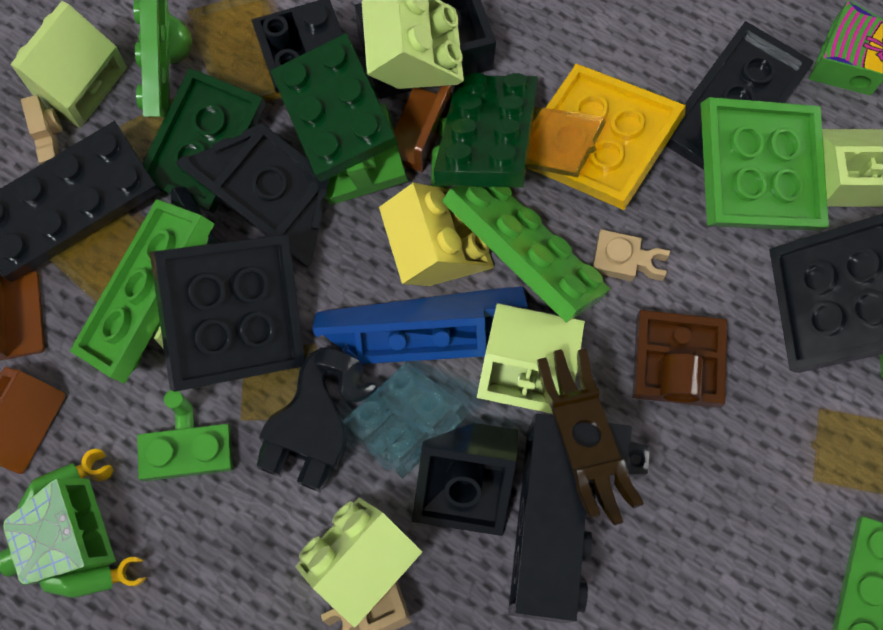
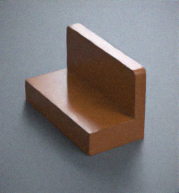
(419, 125)
(21, 317)
(25, 416)

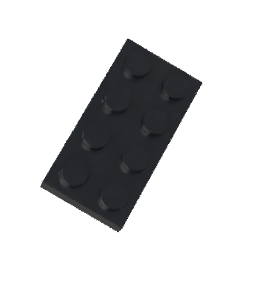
(748, 69)
(69, 199)

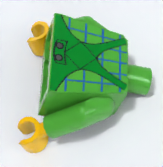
(61, 535)

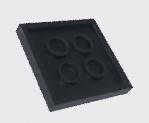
(831, 295)
(227, 311)

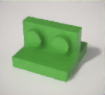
(370, 175)

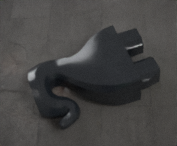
(311, 422)

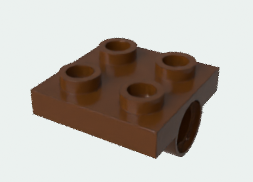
(680, 359)

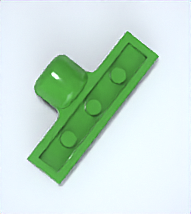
(161, 42)

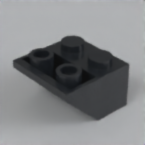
(295, 32)

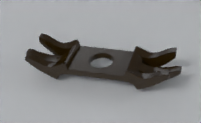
(592, 462)

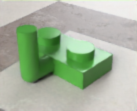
(185, 449)

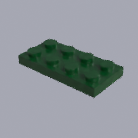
(487, 132)

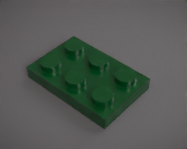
(333, 108)
(199, 116)

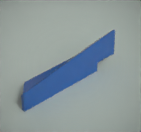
(417, 328)

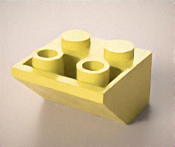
(430, 239)

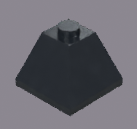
(467, 478)

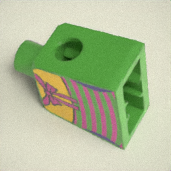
(852, 51)

